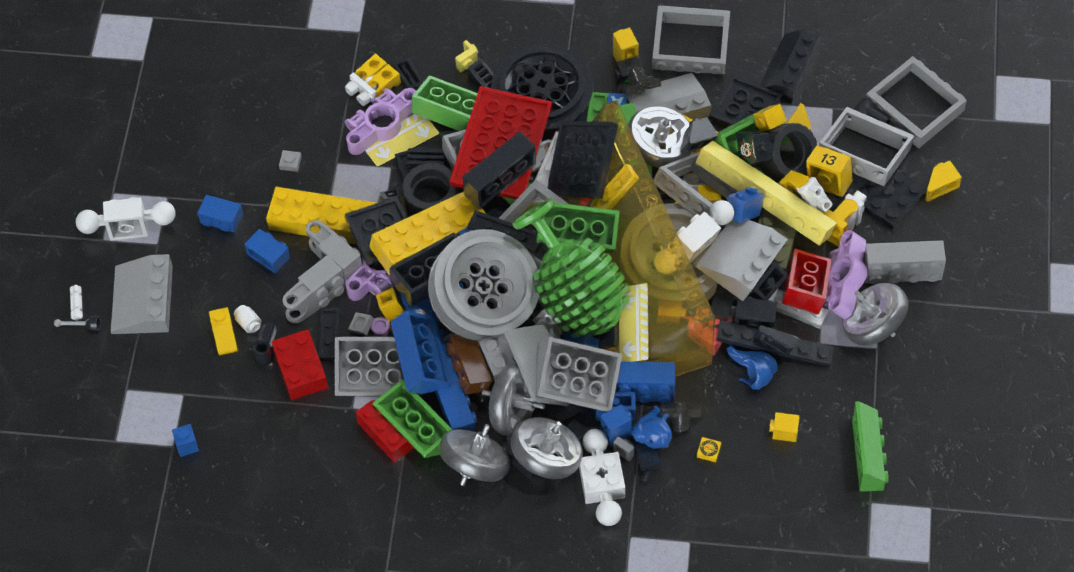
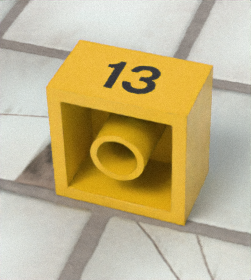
(830, 169)

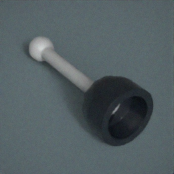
(92, 323)

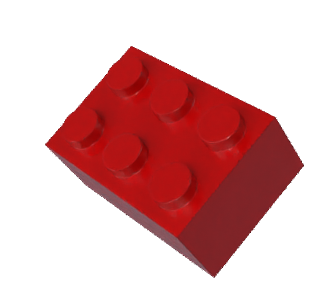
(807, 281)
(299, 364)

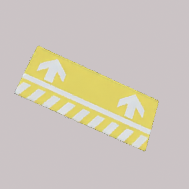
(412, 133)
(634, 325)

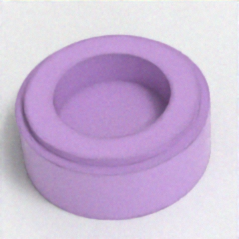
(380, 327)

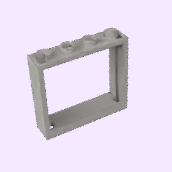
(691, 16)
(930, 78)
(874, 129)
(668, 181)
(535, 190)

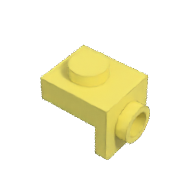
(467, 58)

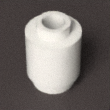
(247, 319)

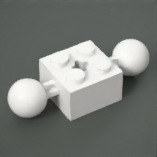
(125, 218)
(705, 228)
(602, 478)

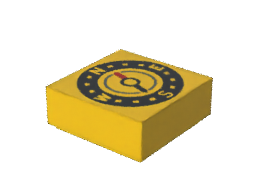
(709, 449)

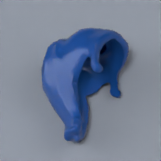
(759, 366)
(653, 430)

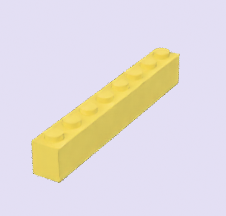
(776, 198)

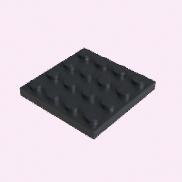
(582, 159)

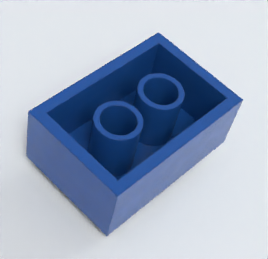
(648, 380)

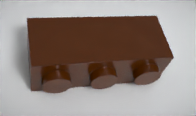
(468, 364)

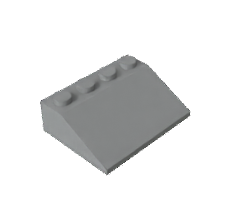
(679, 93)
(741, 256)
(142, 295)
(525, 346)
(366, 366)
(577, 373)

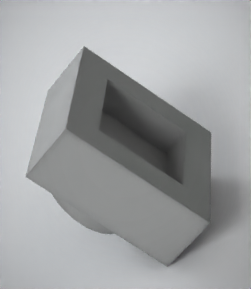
(290, 161)
(361, 323)
(624, 448)

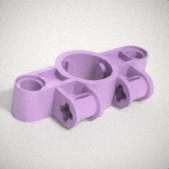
(365, 134)
(849, 262)
(366, 281)

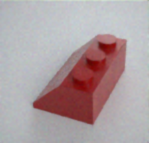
(382, 432)

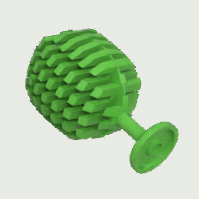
(576, 280)

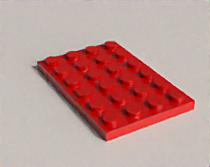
(493, 122)

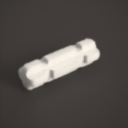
(76, 302)

